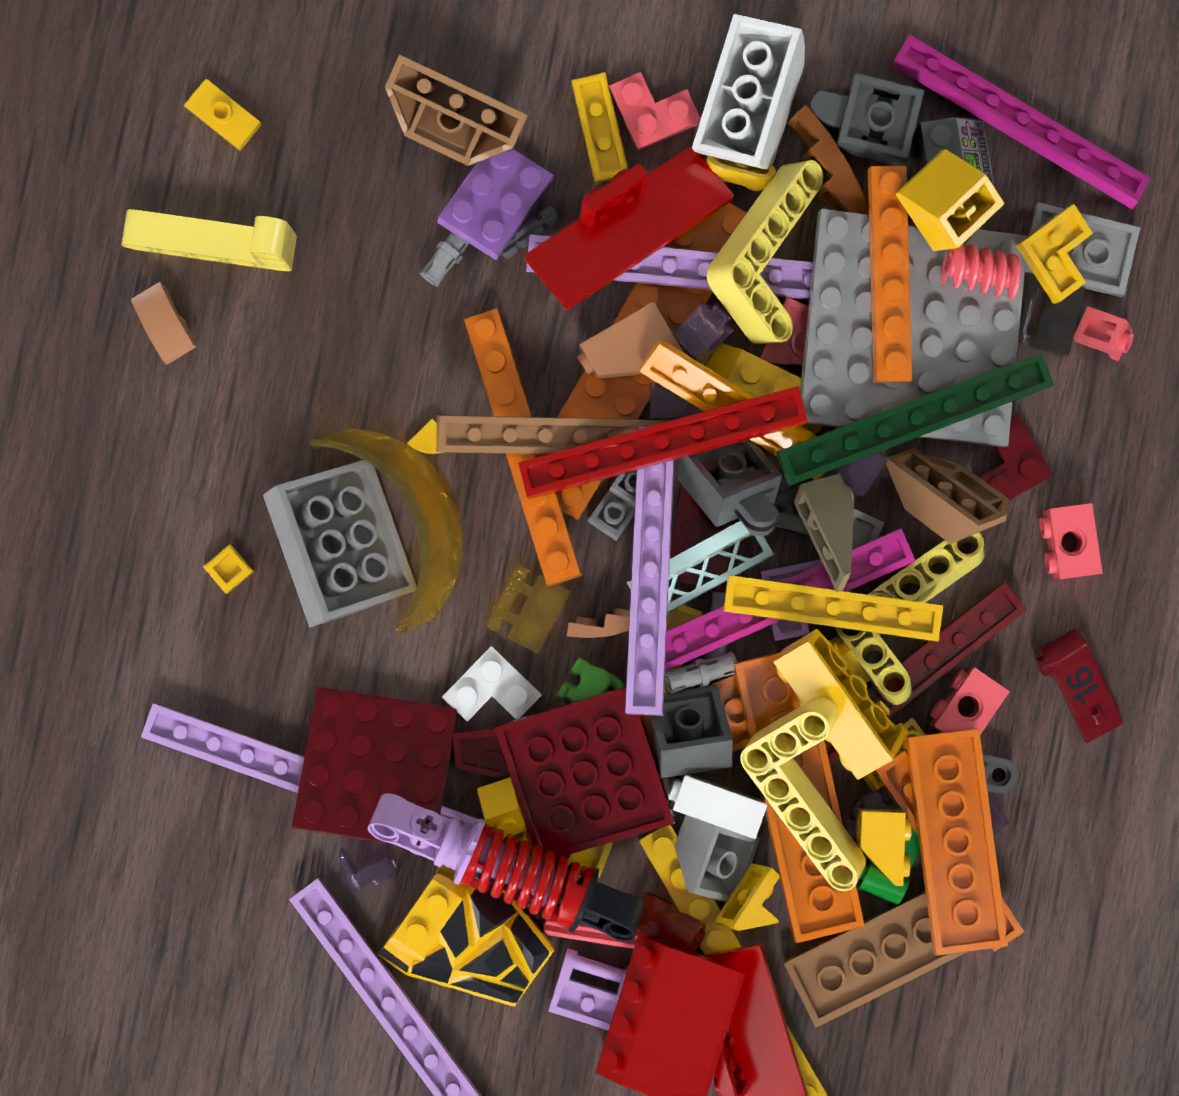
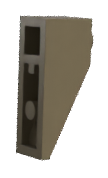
(828, 516)

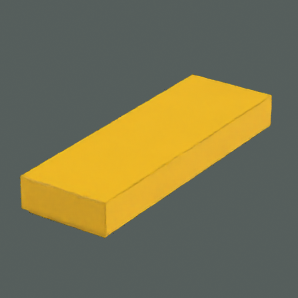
(599, 126)

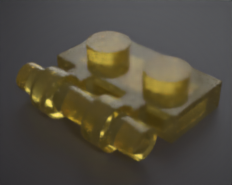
(536, 616)

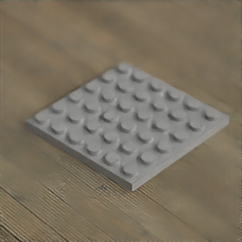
(952, 330)

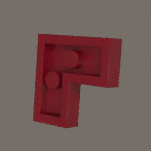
(1021, 463)

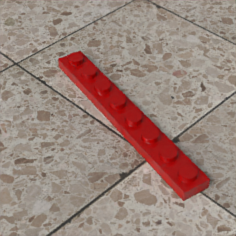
(663, 442)

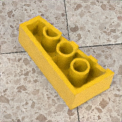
(862, 729)

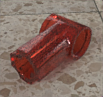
(665, 921)

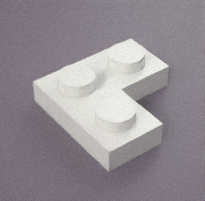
(491, 678)

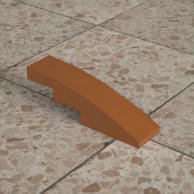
(840, 185)

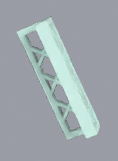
(702, 552)

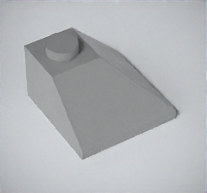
(713, 857)

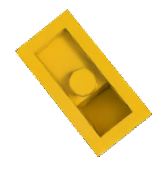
(744, 905)

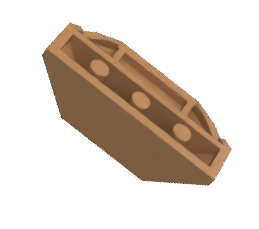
(451, 115)
(945, 495)

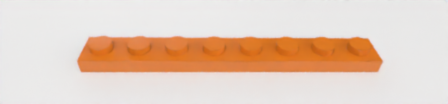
(509, 400)

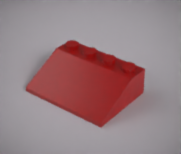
(669, 1020)

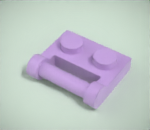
(582, 1000)

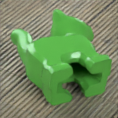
(593, 682)

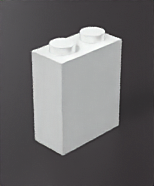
(716, 804)

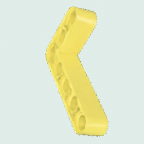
(264, 246)
(738, 265)
(930, 586)
(801, 792)

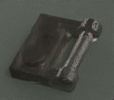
(1056, 321)

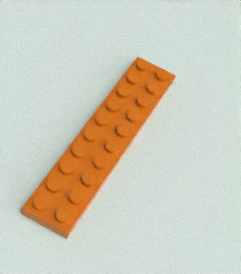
(630, 394)

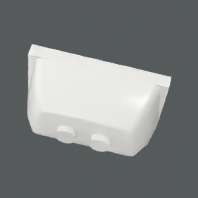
(751, 92)

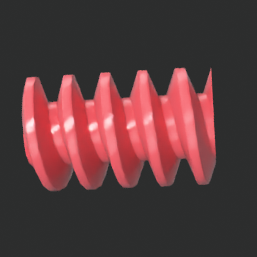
(982, 268)

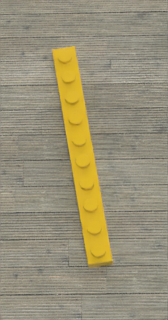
(662, 853)

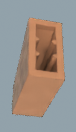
(625, 344)

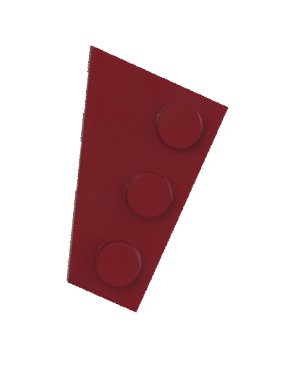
(479, 753)

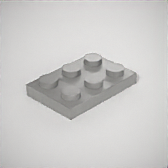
(1101, 258)

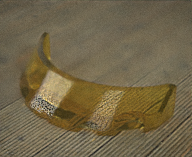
(431, 507)

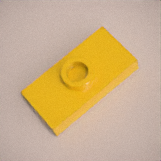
(222, 114)

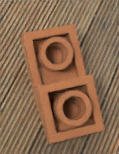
(162, 323)
(613, 625)

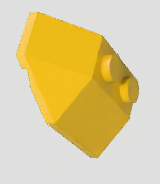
(753, 374)

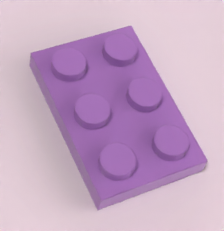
(495, 201)

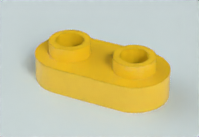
(741, 174)

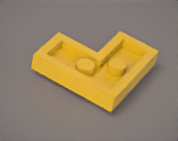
(1047, 252)

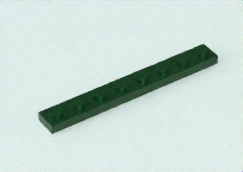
(914, 419)

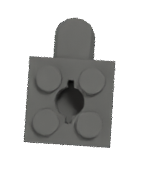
(873, 119)
(745, 485)

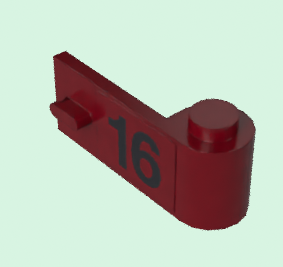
(1081, 684)

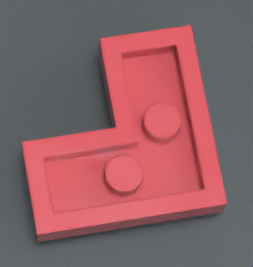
(651, 121)

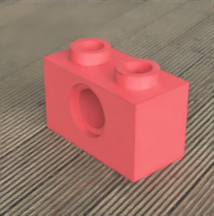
(1080, 523)
(981, 689)

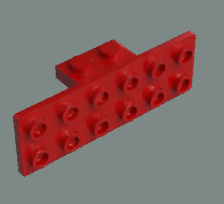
(627, 224)
(757, 1046)

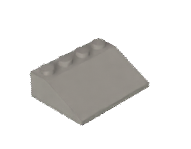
(339, 542)

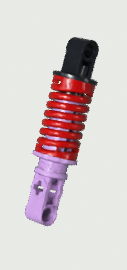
(487, 859)

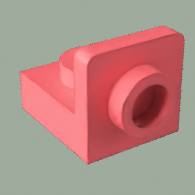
(1104, 333)

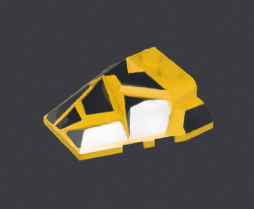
(468, 941)

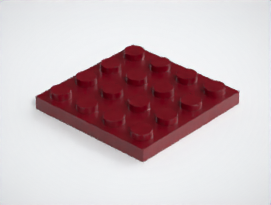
(369, 749)
(585, 774)

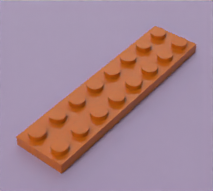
(810, 901)

